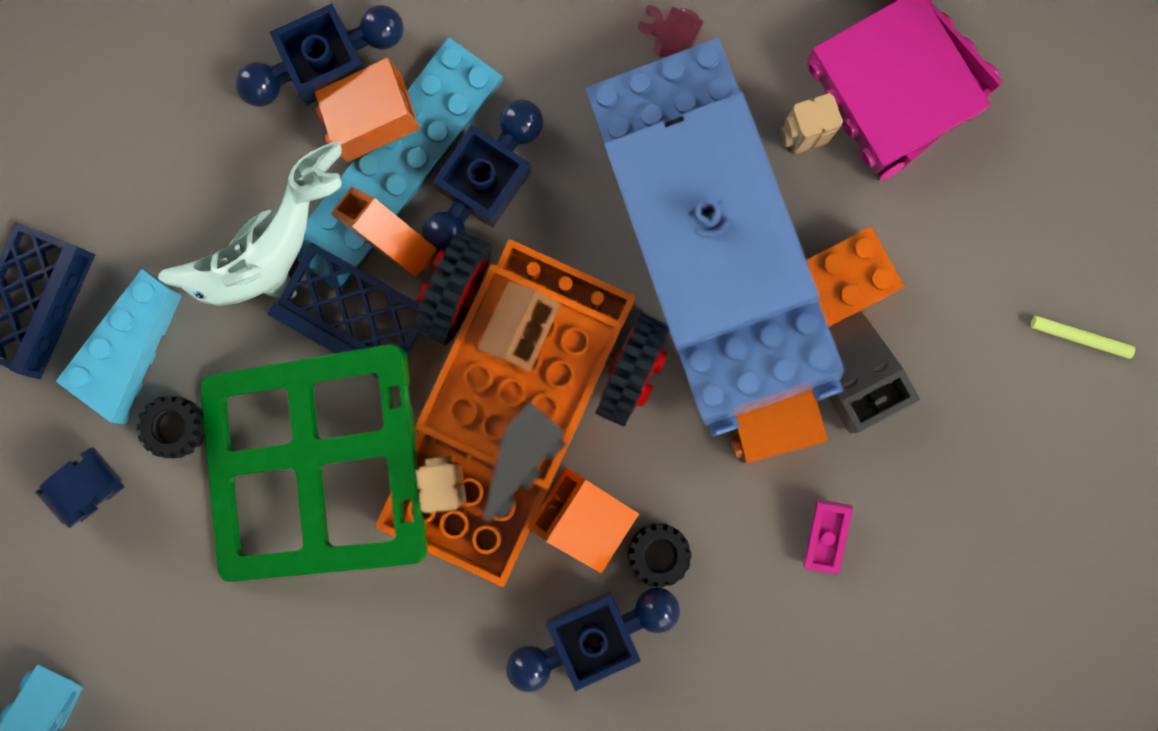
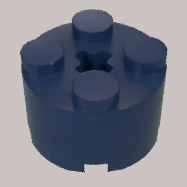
(79, 487)

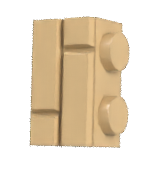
(811, 124)
(440, 485)

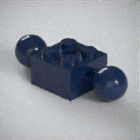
(306, 37)
(477, 154)
(531, 667)

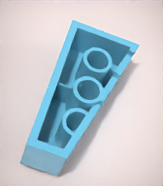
(117, 354)

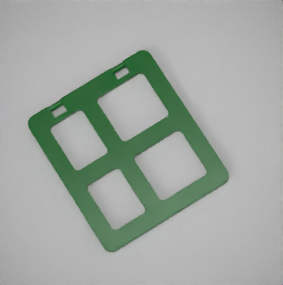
(307, 456)

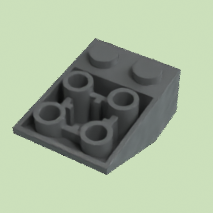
(872, 376)
(522, 449)

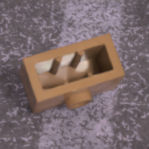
(519, 326)

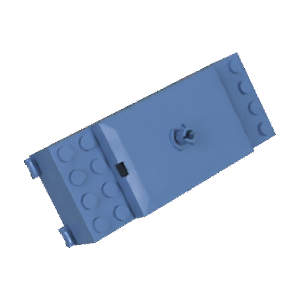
(715, 235)

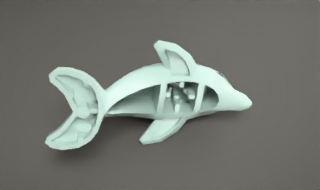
(266, 245)

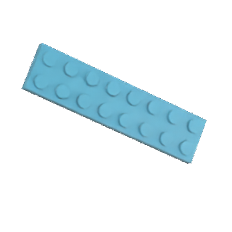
(445, 103)

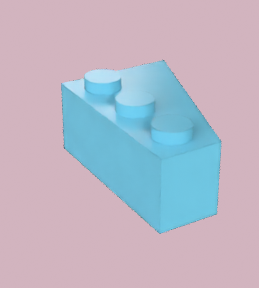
(42, 703)

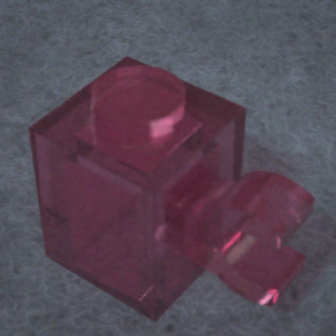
(674, 34)

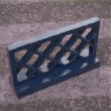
(49, 309)
(328, 334)

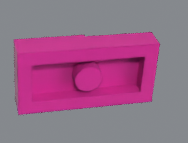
(827, 536)

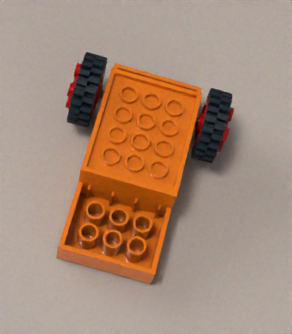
(483, 395)

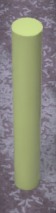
(1082, 337)

